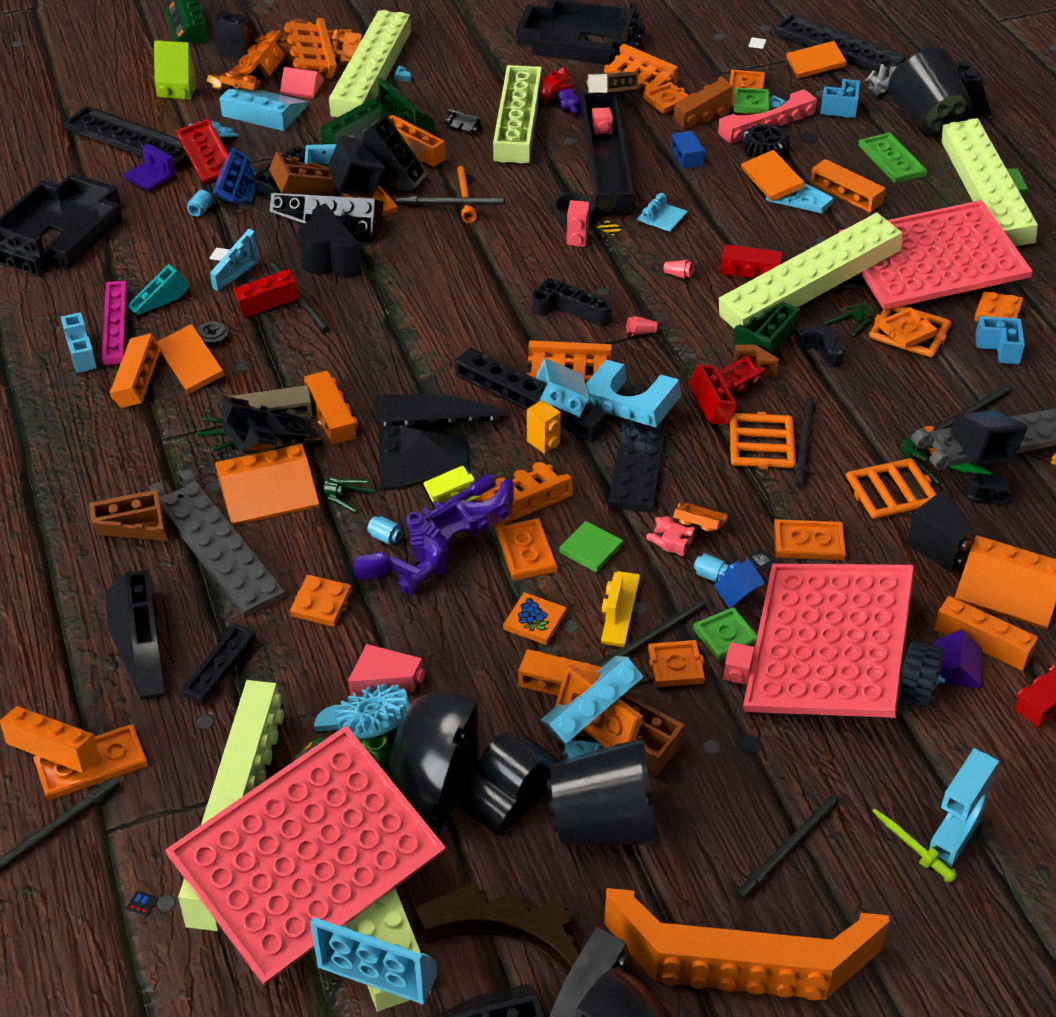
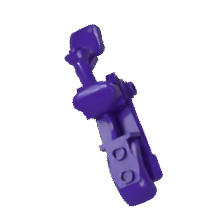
(435, 529)

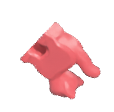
(674, 536)

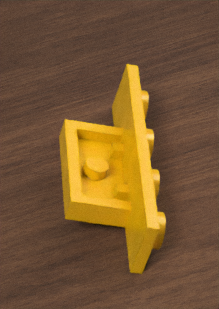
(619, 607)

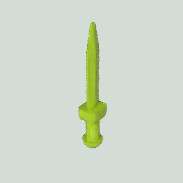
(929, 857)

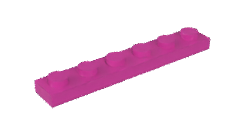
(114, 322)

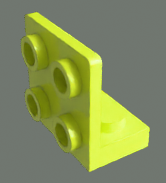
(449, 484)

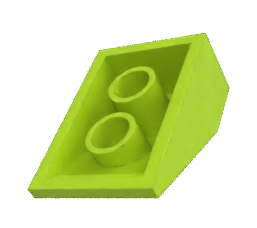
(173, 70)

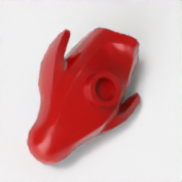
(553, 84)

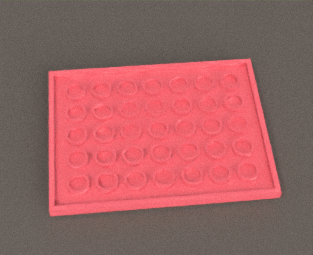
(946, 255)
(831, 640)
(302, 846)

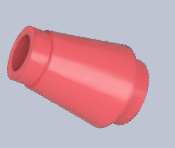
(679, 268)
(639, 326)

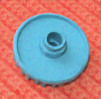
(374, 712)

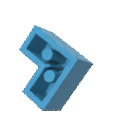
(841, 100)
(1003, 335)

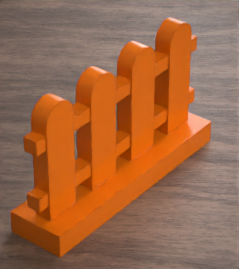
(321, 48)
(648, 66)
(568, 353)
(534, 495)

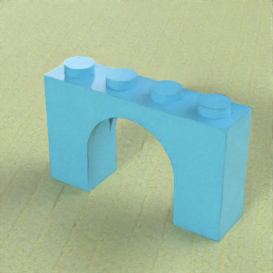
(645, 408)
(614, 681)
(965, 804)

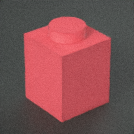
(602, 121)
(738, 663)

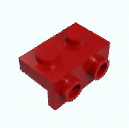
(741, 374)

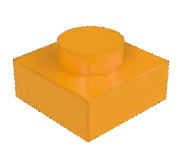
(214, 80)

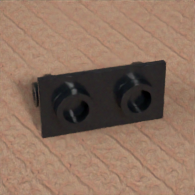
(470, 123)

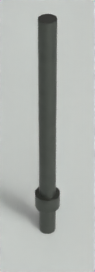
(415, 200)
(304, 303)
(974, 407)
(801, 467)
(654, 633)
(93, 796)
(758, 876)

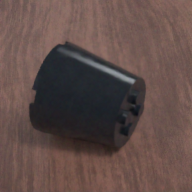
(931, 90)
(604, 797)

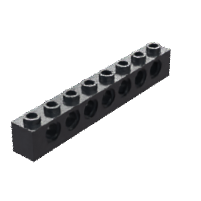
(523, 391)

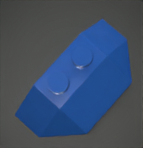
(236, 179)

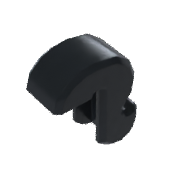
(827, 339)

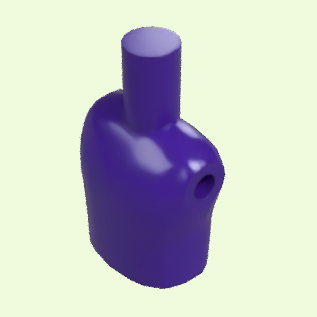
(569, 101)

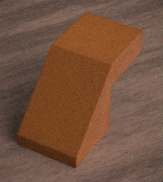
(758, 357)

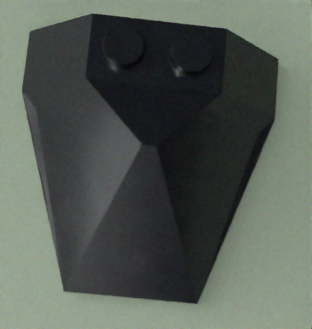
(261, 430)
(416, 455)

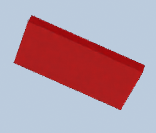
(203, 149)

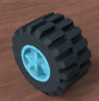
(920, 674)

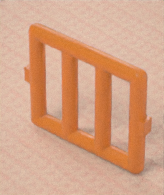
(929, 352)
(762, 463)
(892, 467)

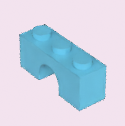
(78, 342)

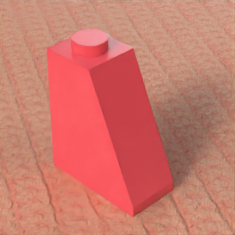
(385, 666)

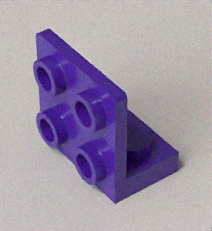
(154, 171)

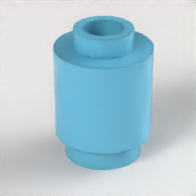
(199, 203)
(385, 530)
(710, 567)

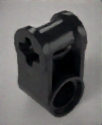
(990, 489)

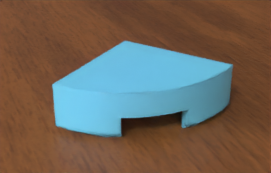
(402, 75)
(775, 102)
(326, 719)

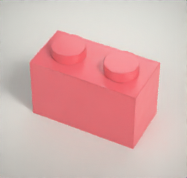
(577, 223)

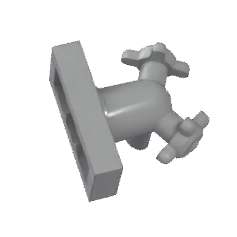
(879, 81)

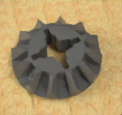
(218, 330)

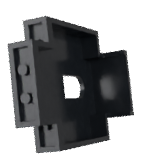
(557, 29)
(75, 207)

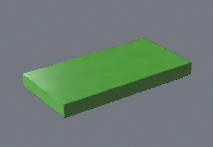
(892, 157)

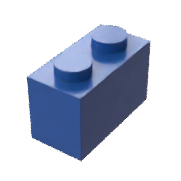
(687, 149)
(738, 582)

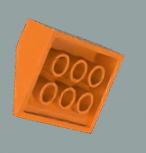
(266, 484)
(1009, 582)

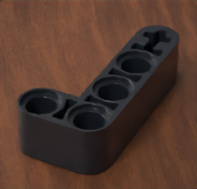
(264, 180)
(571, 300)

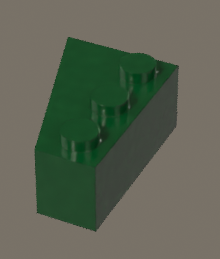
(769, 329)

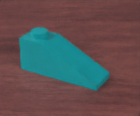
(160, 291)

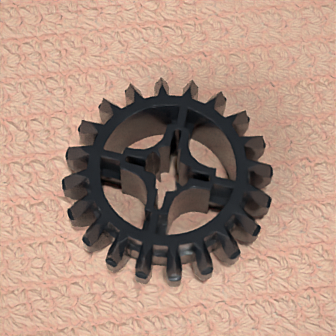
(765, 138)

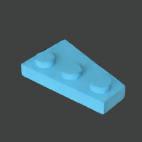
(807, 199)
(236, 261)

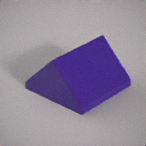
(961, 660)

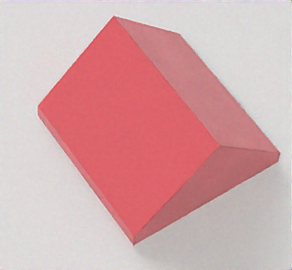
(300, 82)

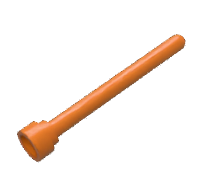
(468, 213)

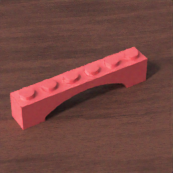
(797, 107)

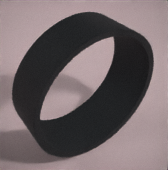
(564, 200)

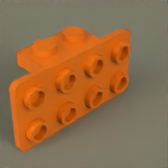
(264, 55)

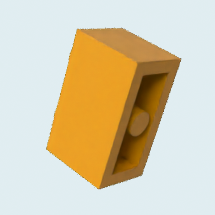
(543, 426)

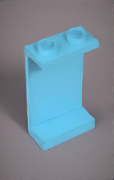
(564, 387)

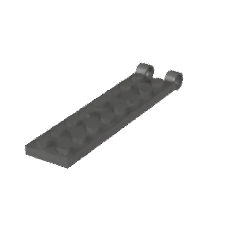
(1039, 435)
(219, 546)

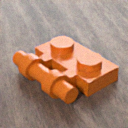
(350, 44)

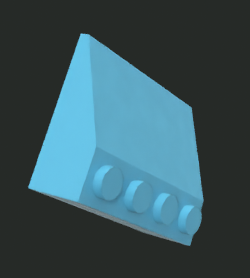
(261, 107)
(373, 961)

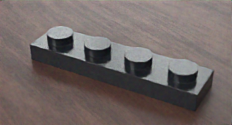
(218, 663)

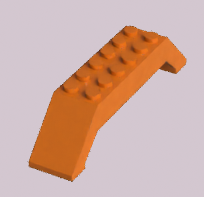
(742, 958)

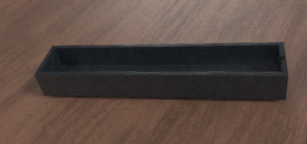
(607, 157)

